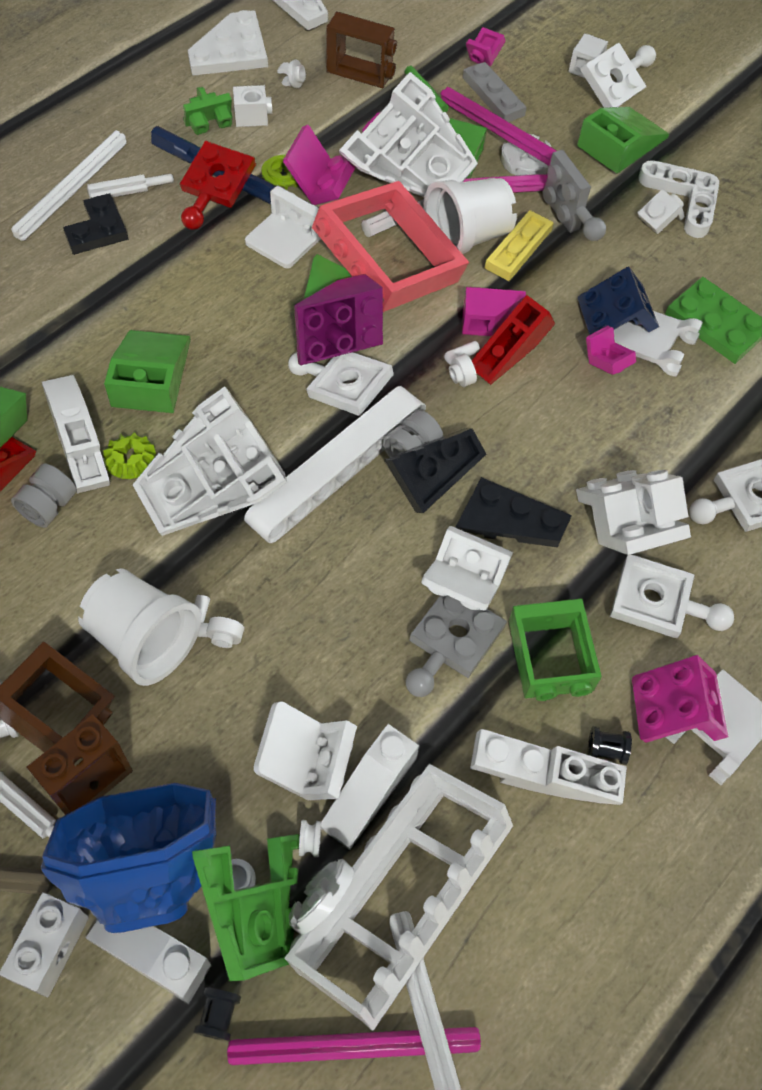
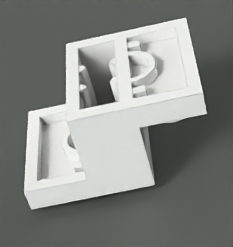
(619, 518)

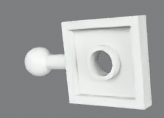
(617, 63)
(330, 379)
(736, 487)
(674, 590)

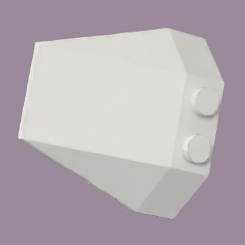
(411, 142)
(209, 468)

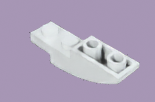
(76, 433)
(548, 771)

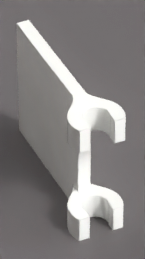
(657, 344)
(743, 724)

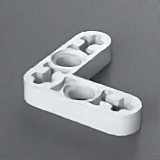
(703, 191)

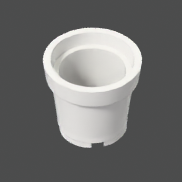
(471, 210)
(140, 625)

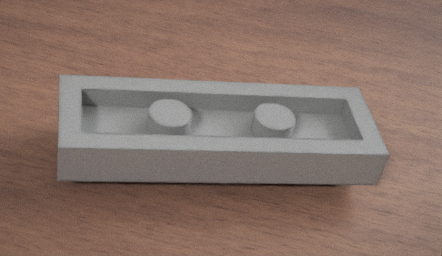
(494, 92)

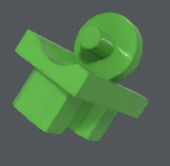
(206, 108)

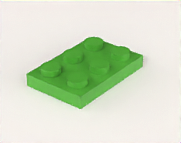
(726, 323)

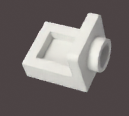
(661, 211)

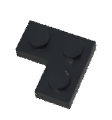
(101, 229)

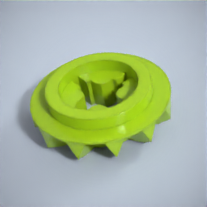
(271, 172)
(115, 461)

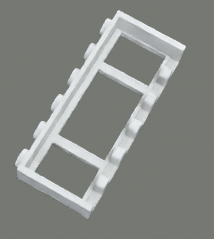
(379, 856)

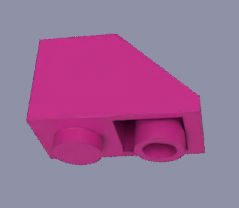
(487, 309)

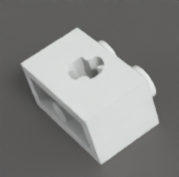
(44, 945)

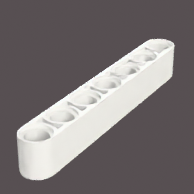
(331, 466)

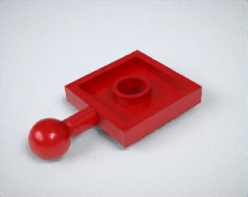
(220, 189)

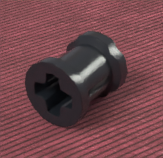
(610, 745)
(217, 1014)

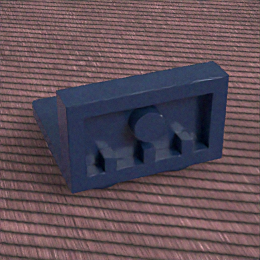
(617, 302)

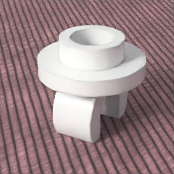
(295, 72)

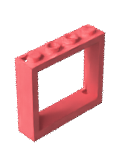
(416, 223)

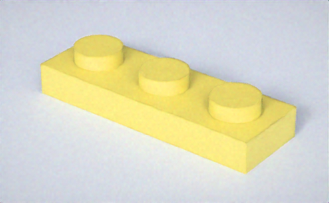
(519, 245)

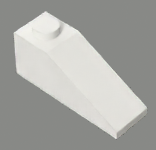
(370, 786)
(155, 957)

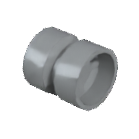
(414, 432)
(40, 499)

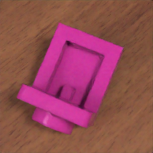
(485, 47)
(606, 353)

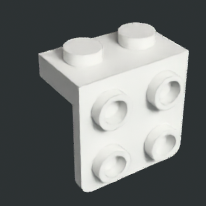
(287, 231)
(467, 569)
(304, 753)

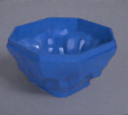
(132, 854)

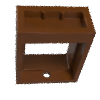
(355, 68)
(21, 679)
(101, 763)

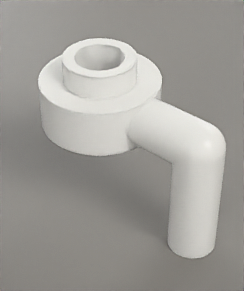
(461, 366)
(221, 630)

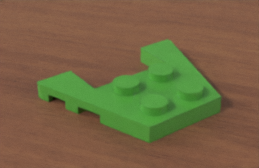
(251, 920)

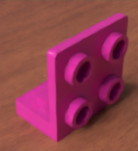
(313, 169)
(679, 700)

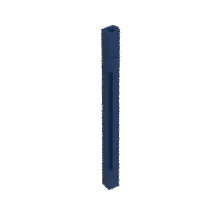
(187, 151)

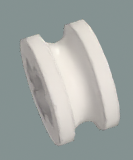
(310, 838)

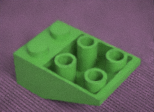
(619, 136)
(147, 371)

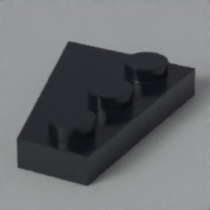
(435, 467)
(508, 514)

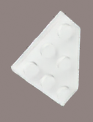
(230, 46)

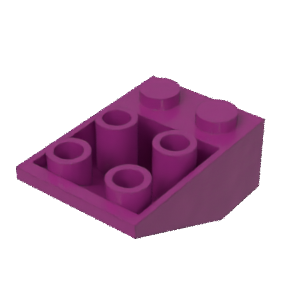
(339, 319)

